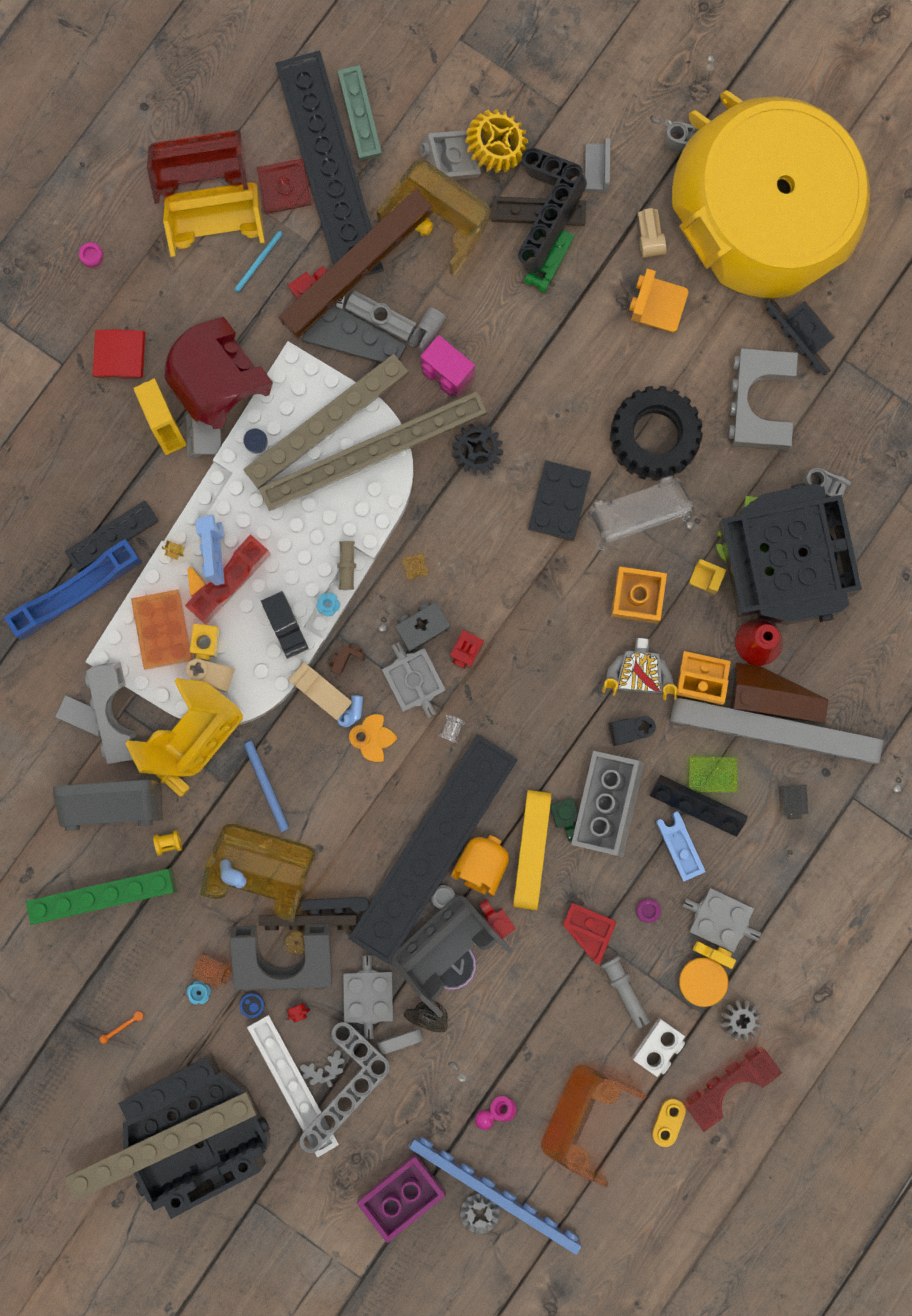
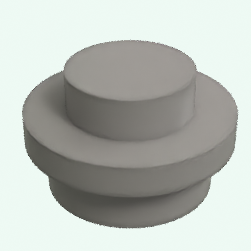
(442, 896)

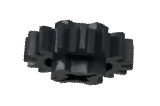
(486, 454)

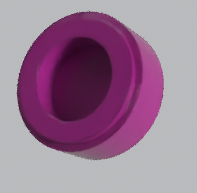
(648, 910)

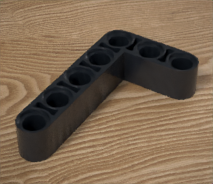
(553, 207)

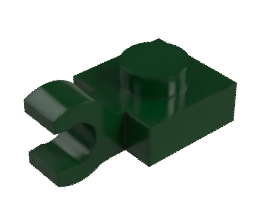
(565, 815)

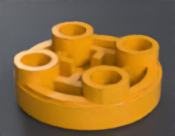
(703, 982)

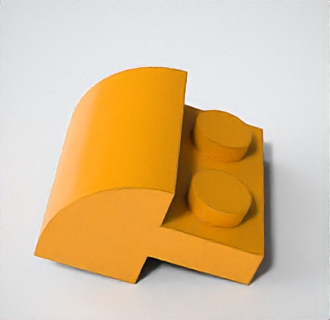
(703, 678)

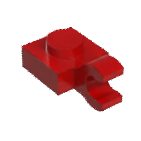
(304, 282)
(498, 919)

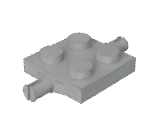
(413, 680)
(721, 919)
(367, 996)

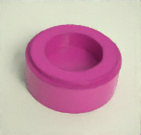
(91, 254)

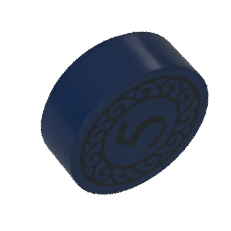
(255, 441)

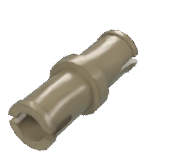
(346, 565)

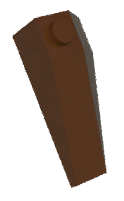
(769, 694)

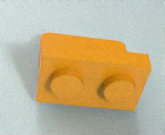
(658, 303)

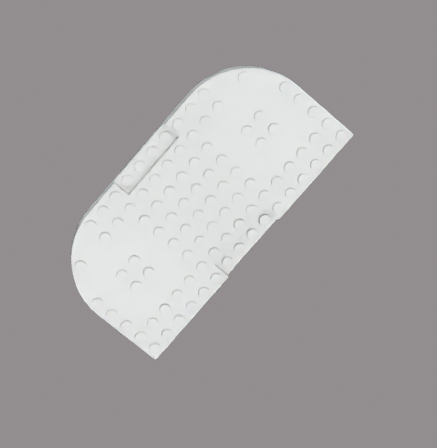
(298, 535)

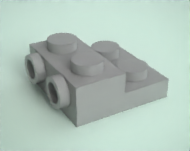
(449, 154)

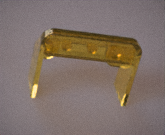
(448, 200)

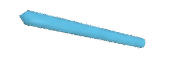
(258, 261)

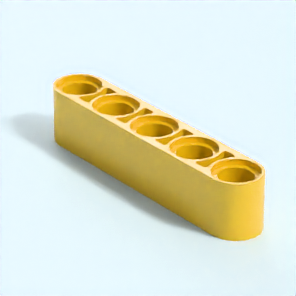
(532, 850)

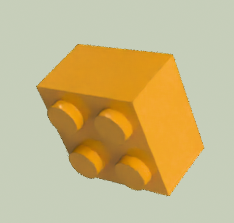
(638, 595)

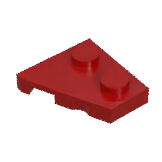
(589, 930)

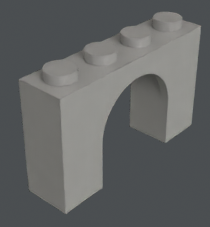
(748, 428)

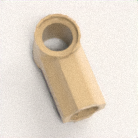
(651, 240)

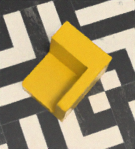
(707, 576)

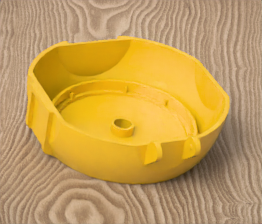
(738, 217)

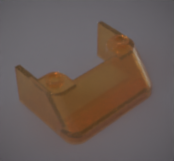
(571, 1114)

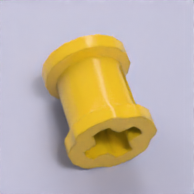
(167, 842)

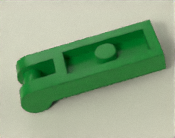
(552, 263)

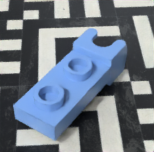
(211, 548)
(681, 847)

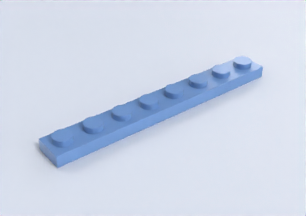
(504, 1199)

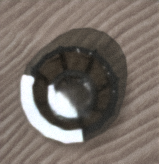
(426, 1018)

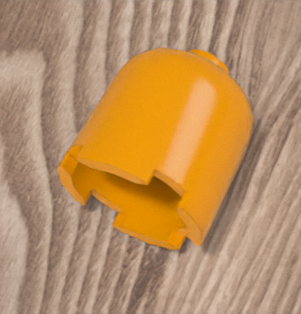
(482, 864)

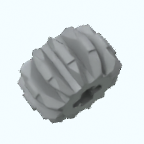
(749, 1024)

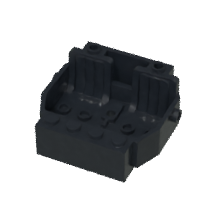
(799, 585)
(172, 1178)

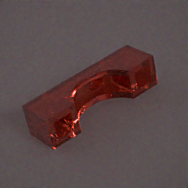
(239, 569)
(707, 1105)

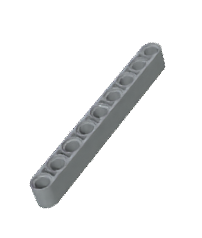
(776, 731)

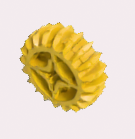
(494, 128)

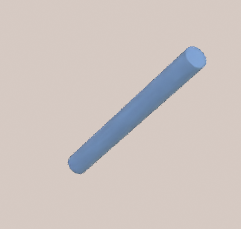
(266, 786)

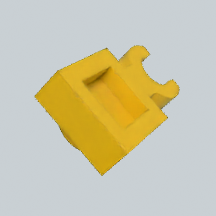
(721, 955)

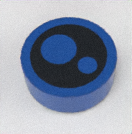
(252, 1005)

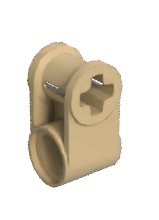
(215, 674)

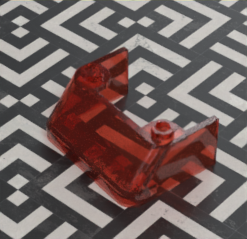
(196, 160)

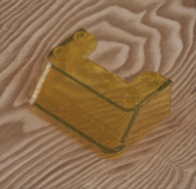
(268, 862)

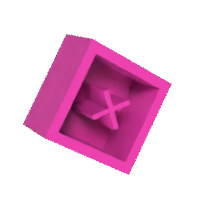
(447, 366)

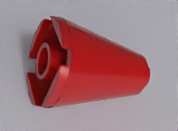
(759, 642)

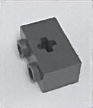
(436, 626)

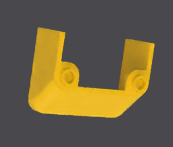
(212, 212)
(194, 738)

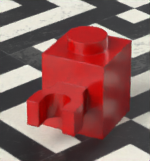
(466, 650)

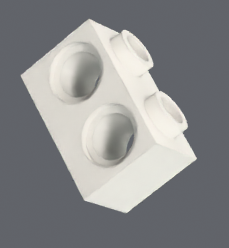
(652, 1043)

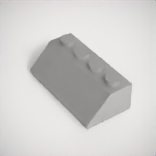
(608, 804)

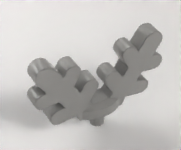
(336, 1060)

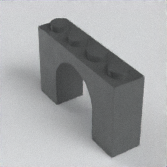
(253, 972)

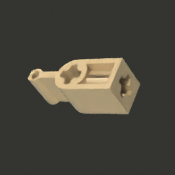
(320, 690)

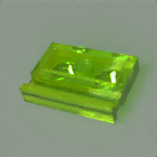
(713, 774)

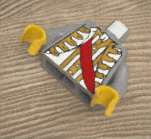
(640, 672)

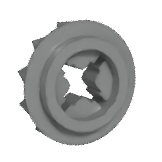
(478, 1202)

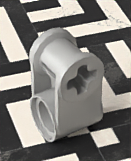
(833, 484)

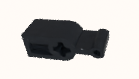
(284, 624)

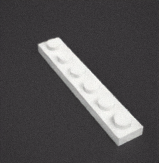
(289, 1079)

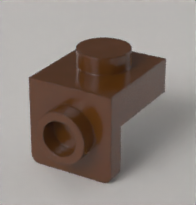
(340, 660)

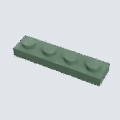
(359, 113)

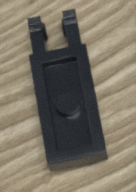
(337, 905)

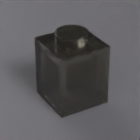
(793, 801)

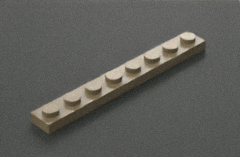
(326, 421)
(160, 1146)

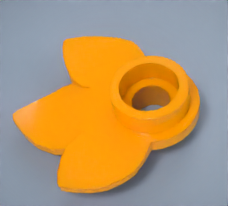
(376, 737)

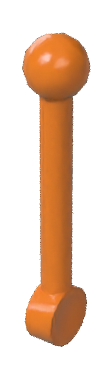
(138, 1016)

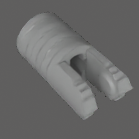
(429, 325)

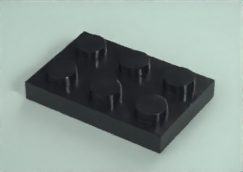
(559, 500)

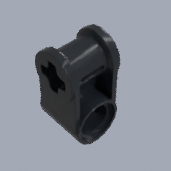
(627, 730)

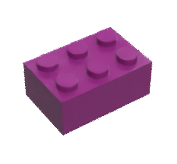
(401, 1197)

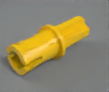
(174, 783)

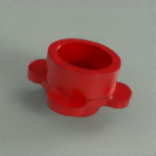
(297, 1012)

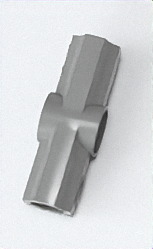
(368, 308)

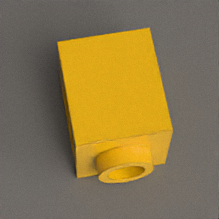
(200, 631)

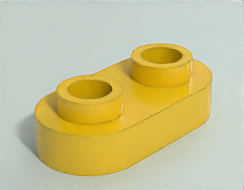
(667, 1122)

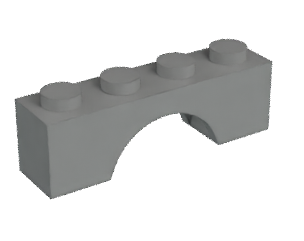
(104, 683)

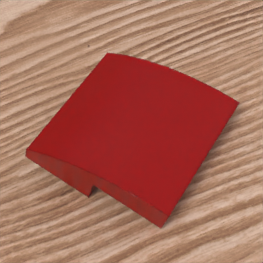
(119, 353)

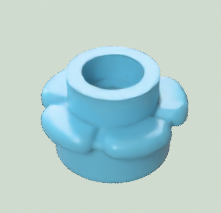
(334, 604)
(203, 997)

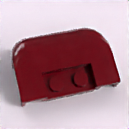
(212, 372)

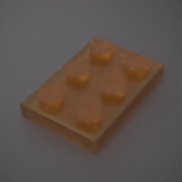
(161, 629)

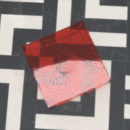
(284, 186)

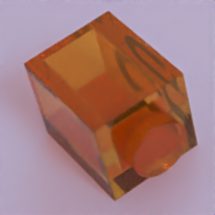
(211, 970)

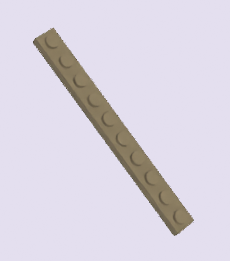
(373, 451)

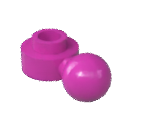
(485, 1119)

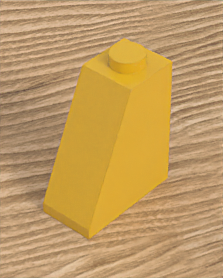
(159, 416)

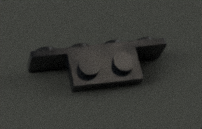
(806, 330)

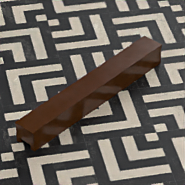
(356, 264)

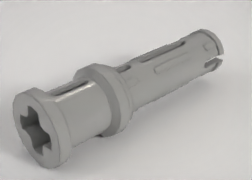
(620, 981)

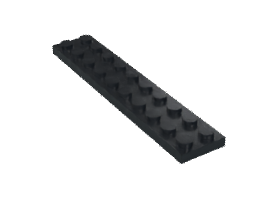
(325, 153)
(433, 849)

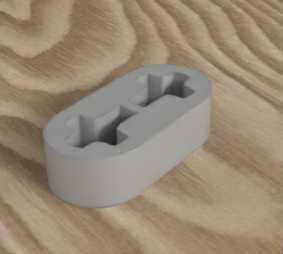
(400, 1041)

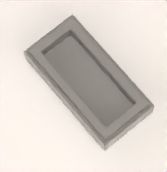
(78, 715)

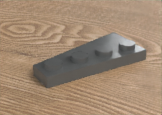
(352, 336)

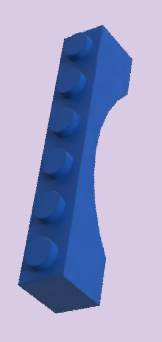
(48, 607)

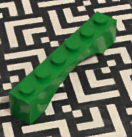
(101, 896)

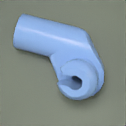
(353, 713)
(231, 876)

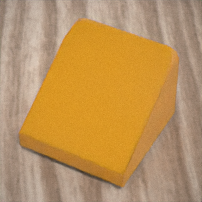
(195, 581)

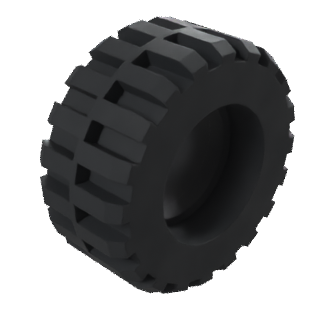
(664, 403)

